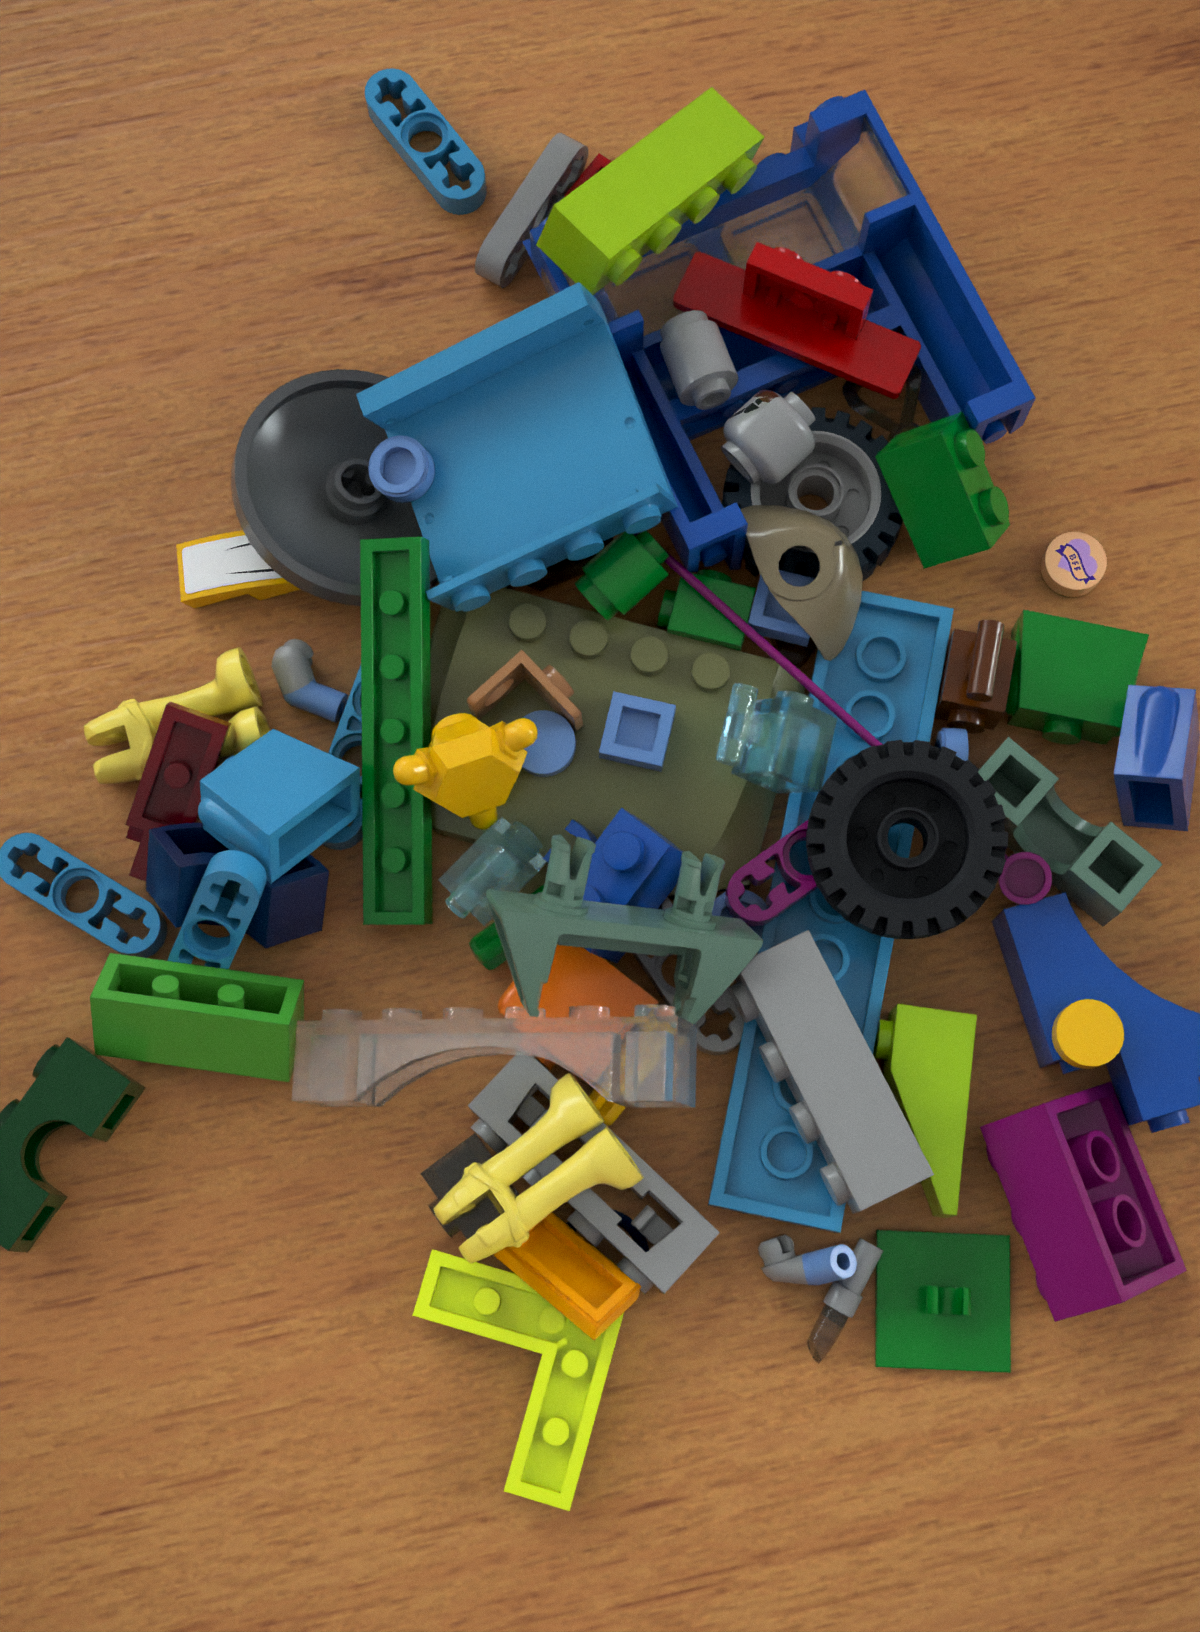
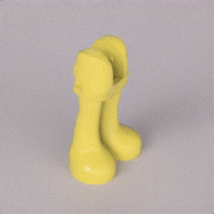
(229, 692)
(596, 1162)

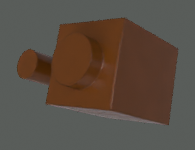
(976, 678)

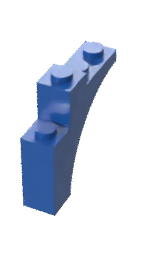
(1059, 963)

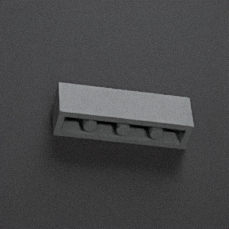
(830, 1073)

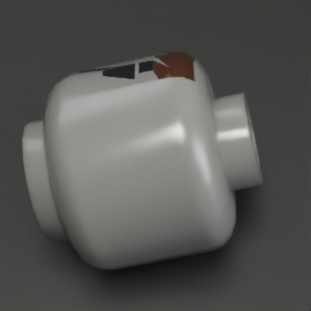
(769, 436)

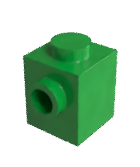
(692, 616)

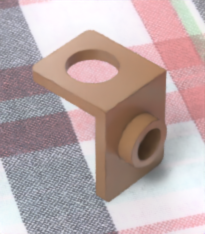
(546, 682)

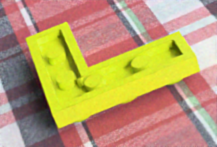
(568, 1375)

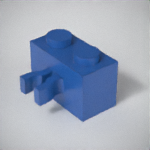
(629, 866)

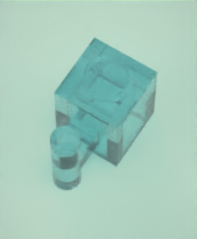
(776, 740)
(499, 860)

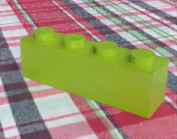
(650, 192)

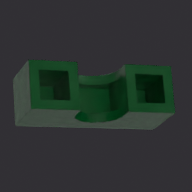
(68, 1090)

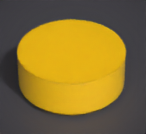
(1087, 1034)

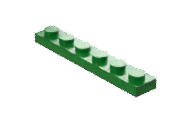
(395, 726)

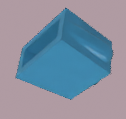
(279, 800)

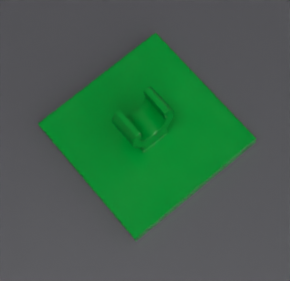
(943, 1301)

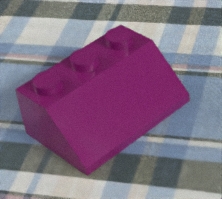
(1082, 1202)

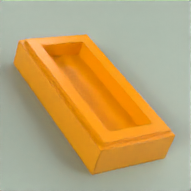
(572, 1275)

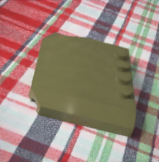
(694, 796)

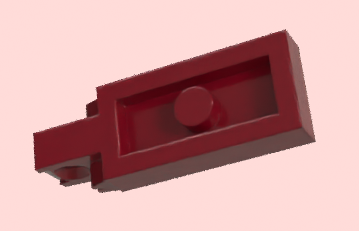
(169, 789)

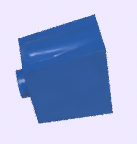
(1157, 757)

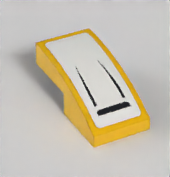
(223, 569)

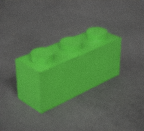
(197, 1016)

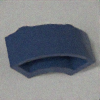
(286, 910)

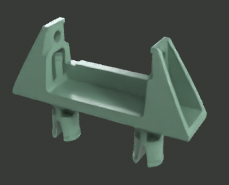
(707, 947)

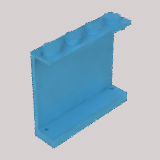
(528, 447)

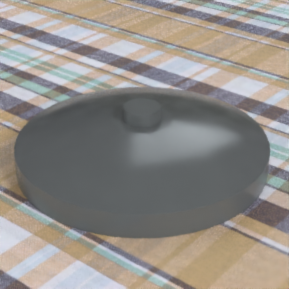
(308, 487)

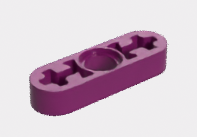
(759, 872)

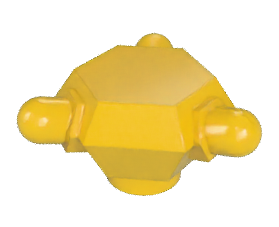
(469, 765)

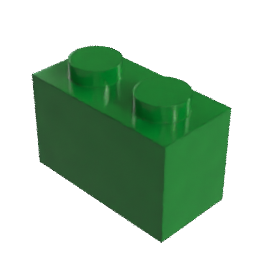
(944, 490)

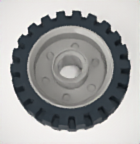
(849, 480)

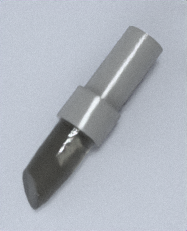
(842, 1301)

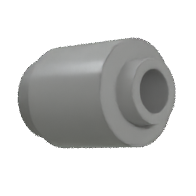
(697, 360)

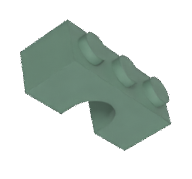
(1091, 863)

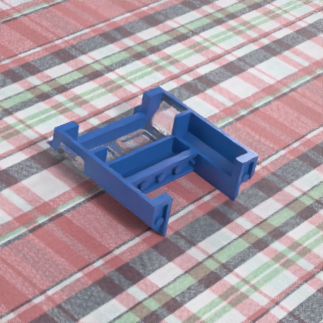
(844, 207)

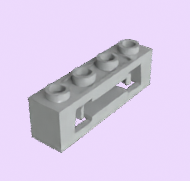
(510, 1097)

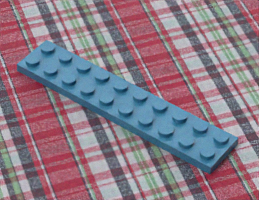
(891, 687)

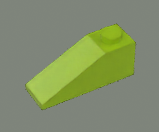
(930, 1076)

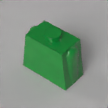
(1071, 677)

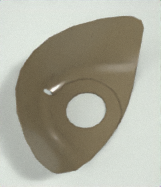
(832, 600)

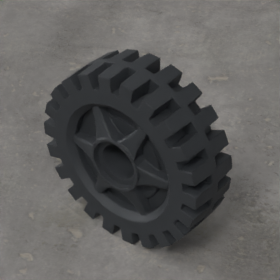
(958, 827)

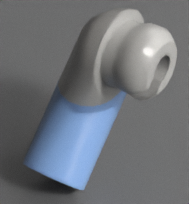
(298, 685)
(808, 1268)

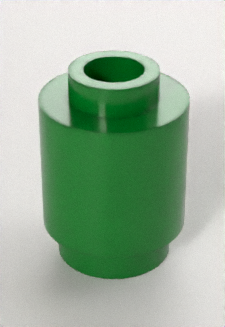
(623, 573)

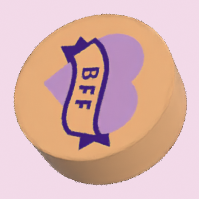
(1073, 564)

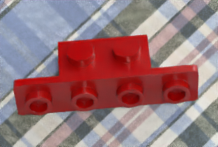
(801, 314)

